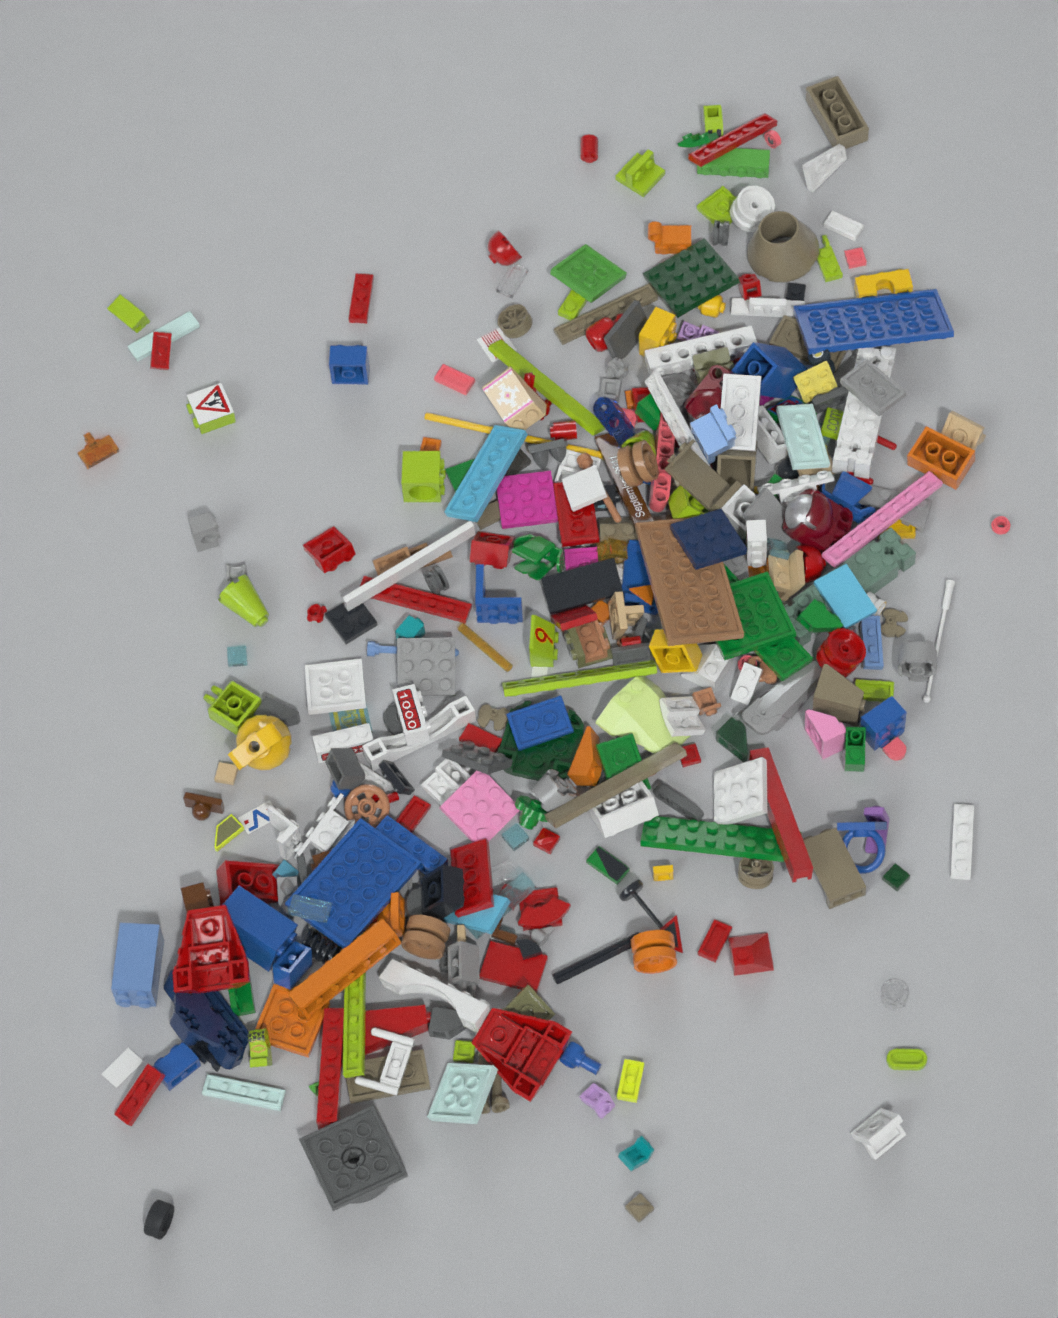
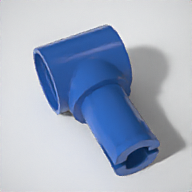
(575, 1057)

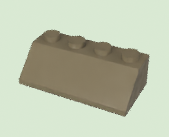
(623, 530)

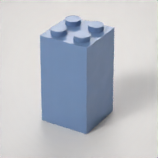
(137, 965)

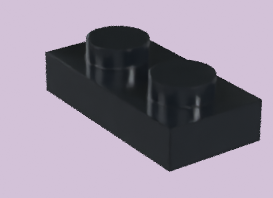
(399, 782)

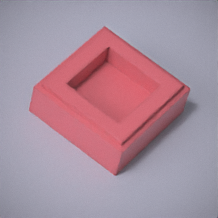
(855, 258)

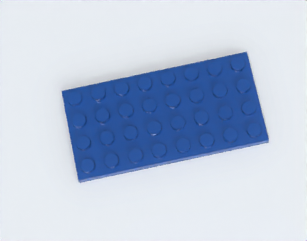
(873, 321)

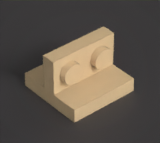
(963, 430)
(787, 574)
(621, 615)

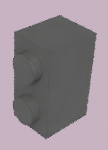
(345, 768)

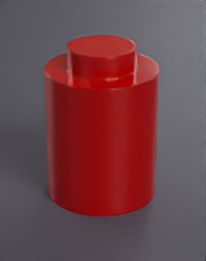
(589, 148)
(563, 430)

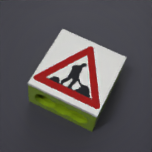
(210, 408)

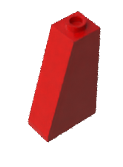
(402, 1020)

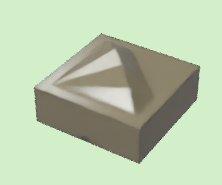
(639, 1208)

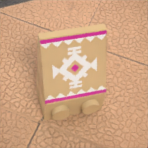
(515, 400)

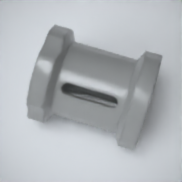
(234, 572)

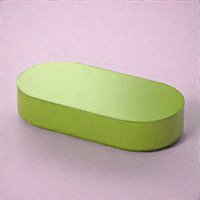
(906, 1059)

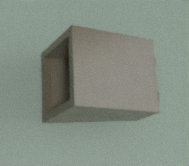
(738, 466)
(838, 697)

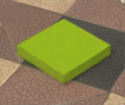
(717, 205)

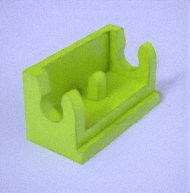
(128, 314)

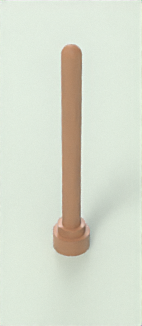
(584, 462)

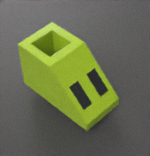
(713, 119)

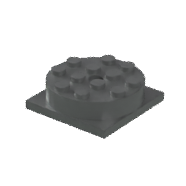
(353, 1137)

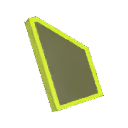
(227, 831)

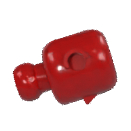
(596, 332)

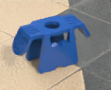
(848, 493)

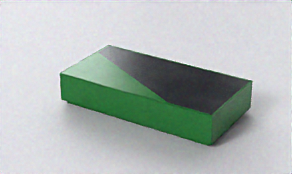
(607, 865)

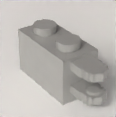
(463, 966)

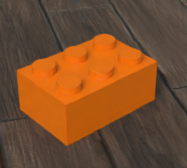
(941, 456)

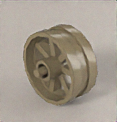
(517, 324)
(755, 876)

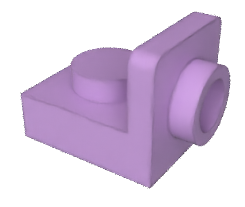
(597, 1100)

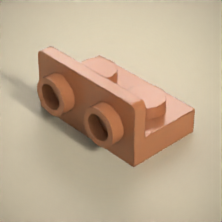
(592, 641)

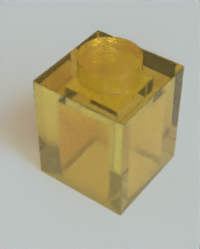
(612, 549)

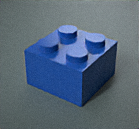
(349, 364)
(884, 723)

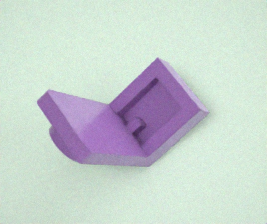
(876, 814)

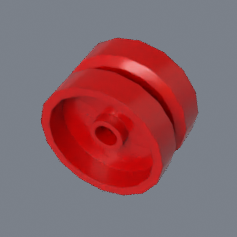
(842, 651)

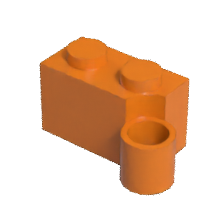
(669, 238)

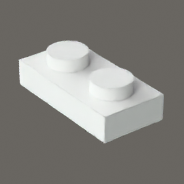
(746, 683)

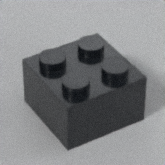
(442, 891)

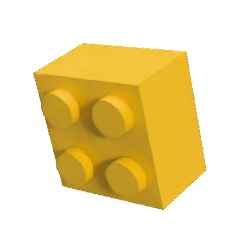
(657, 331)
(674, 658)

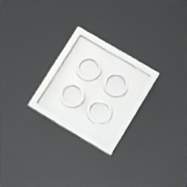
(335, 686)
(740, 792)

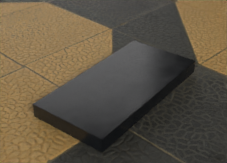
(581, 586)

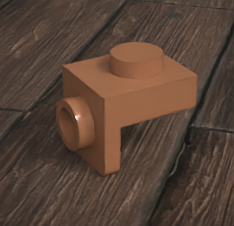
(706, 702)

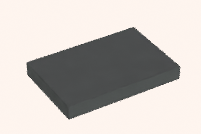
(626, 331)

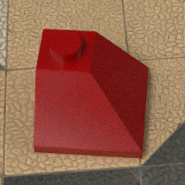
(750, 954)

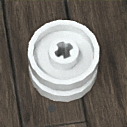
(751, 207)

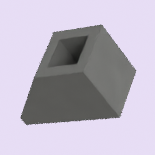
(445, 1023)

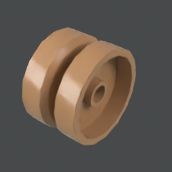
(637, 464)
(425, 937)

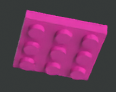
(527, 500)

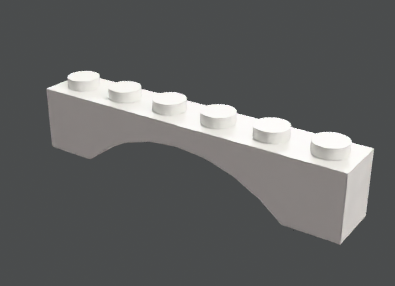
(450, 719)
(404, 980)

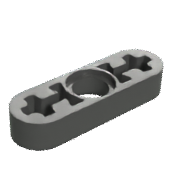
(678, 802)

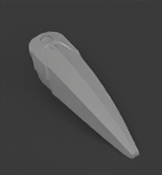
(782, 701)

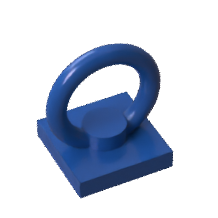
(865, 829)

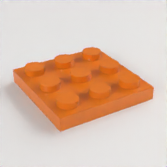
(288, 1025)

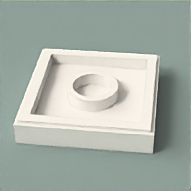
(584, 488)

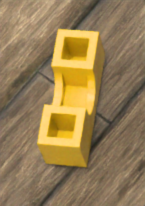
(895, 281)

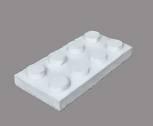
(741, 406)

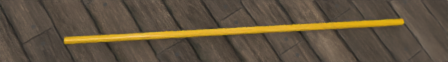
(529, 439)

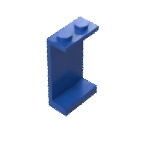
(634, 576)

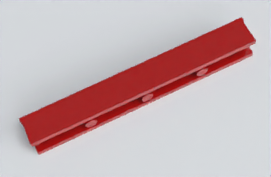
(784, 822)

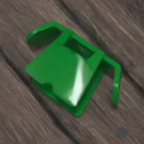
(534, 550)

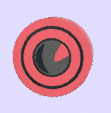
(773, 138)

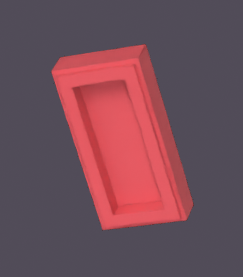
(454, 379)

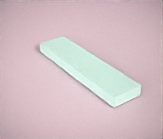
(179, 327)
(244, 1092)

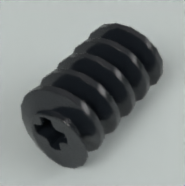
(319, 948)

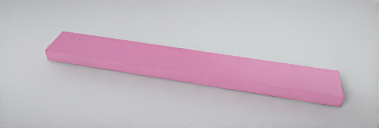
(882, 519)

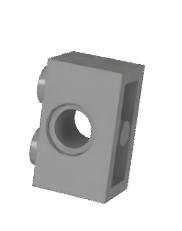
(204, 531)

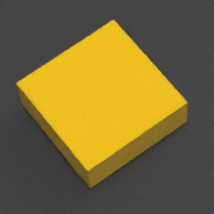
(663, 873)

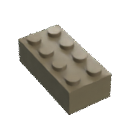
(837, 113)

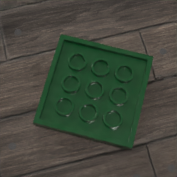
(691, 278)

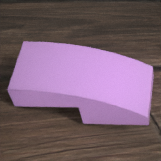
(691, 331)

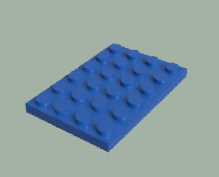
(357, 881)

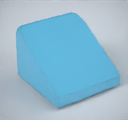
(285, 870)

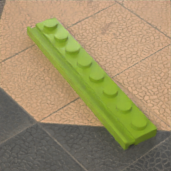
(579, 678)

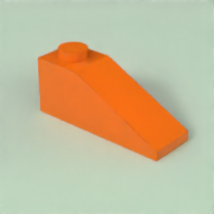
(586, 764)

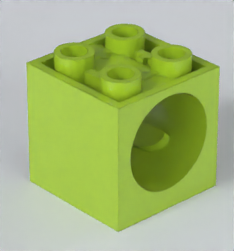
(423, 476)

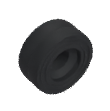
(159, 1219)

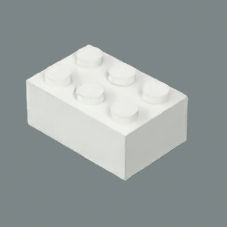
(624, 810)

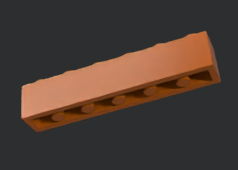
(344, 968)

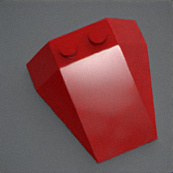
(210, 953)
(521, 1049)

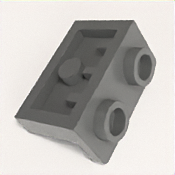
(832, 399)

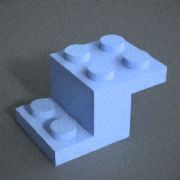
(713, 433)

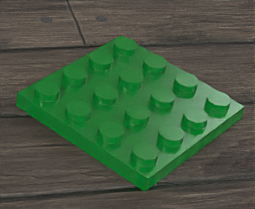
(761, 617)

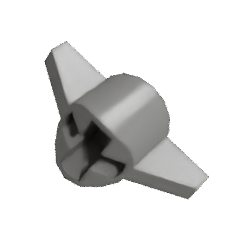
(540, 936)

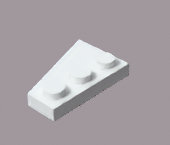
(822, 166)

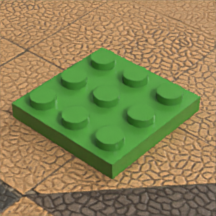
(588, 273)

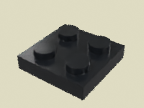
(351, 623)

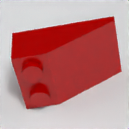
(251, 876)

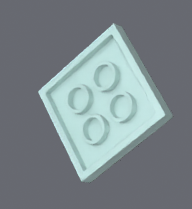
(462, 1093)

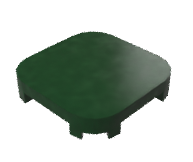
(538, 759)

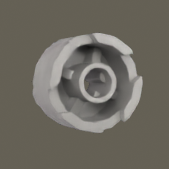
(917, 660)
(553, 790)

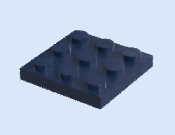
(708, 539)

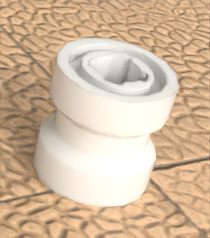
(878, 603)

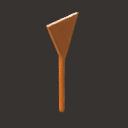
(644, 593)

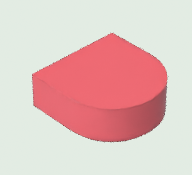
(895, 749)

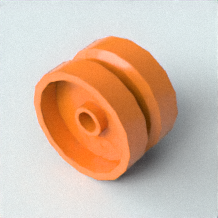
(653, 951)

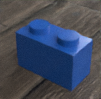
(292, 965)
(177, 1065)

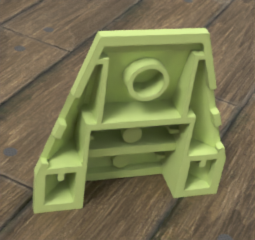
(639, 712)

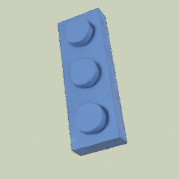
(871, 636)

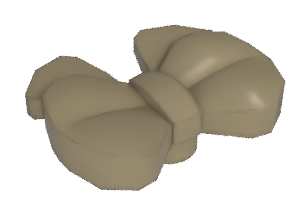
(890, 628)
(499, 717)

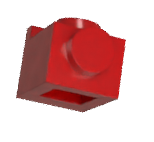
(747, 282)

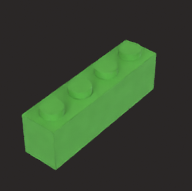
(739, 163)

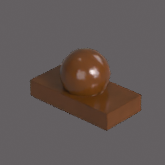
(203, 805)

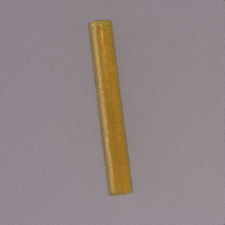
(485, 647)

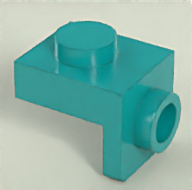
(636, 1154)

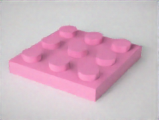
(479, 807)

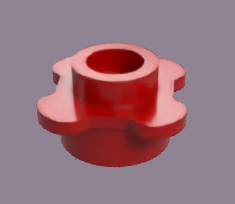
(316, 613)

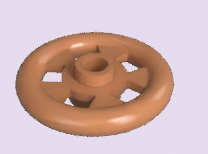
(369, 790)

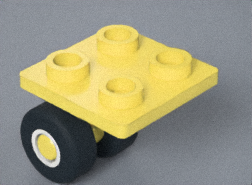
(818, 378)

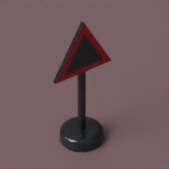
(671, 926)

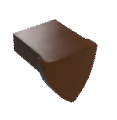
(503, 935)

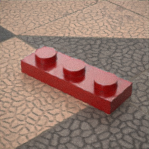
(361, 298)
(139, 1094)

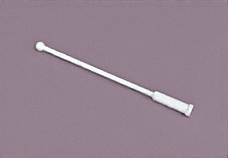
(945, 606)

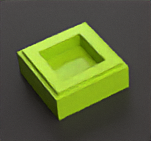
(464, 1051)

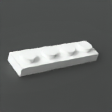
(962, 842)

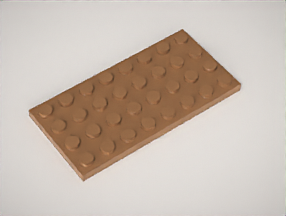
(690, 602)

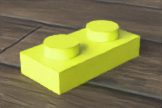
(630, 1080)

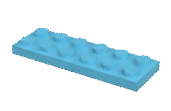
(486, 473)

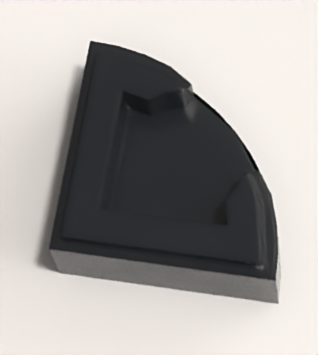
(528, 948)

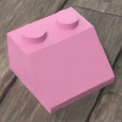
(825, 733)

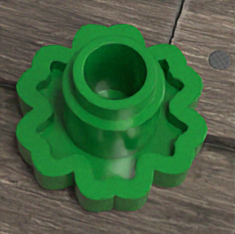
(531, 812)

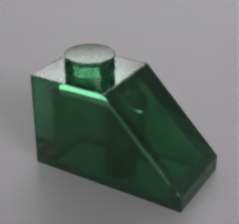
(734, 738)

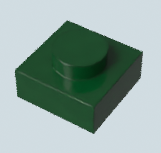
(896, 877)

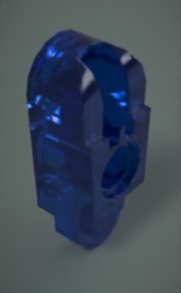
(608, 418)

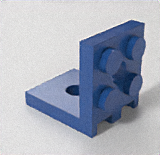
(495, 609)

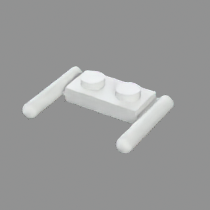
(394, 1065)

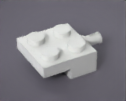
(446, 780)

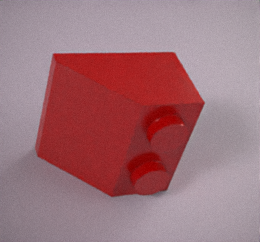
(491, 549)

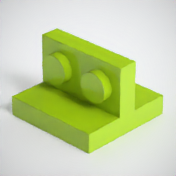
(640, 173)

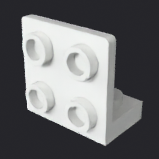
(289, 832)

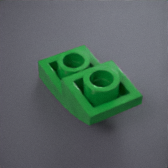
(697, 140)

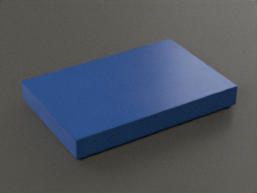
(539, 723)

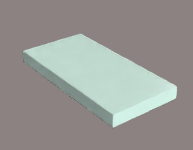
(803, 436)

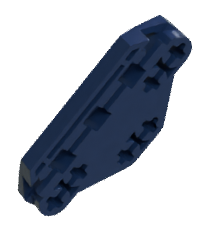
(197, 1021)

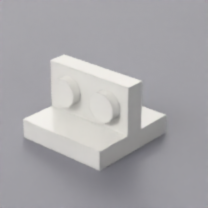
(879, 1132)

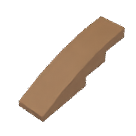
(390, 560)

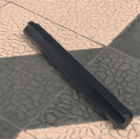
(593, 960)

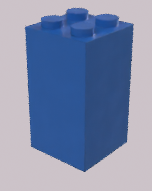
(774, 365)
(260, 928)

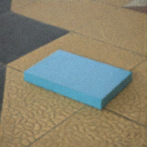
(845, 596)
(483, 920)

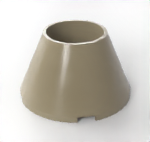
(782, 260)

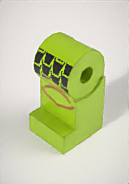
(260, 1048)

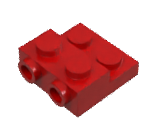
(330, 550)

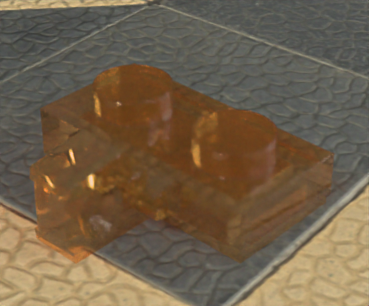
(97, 450)

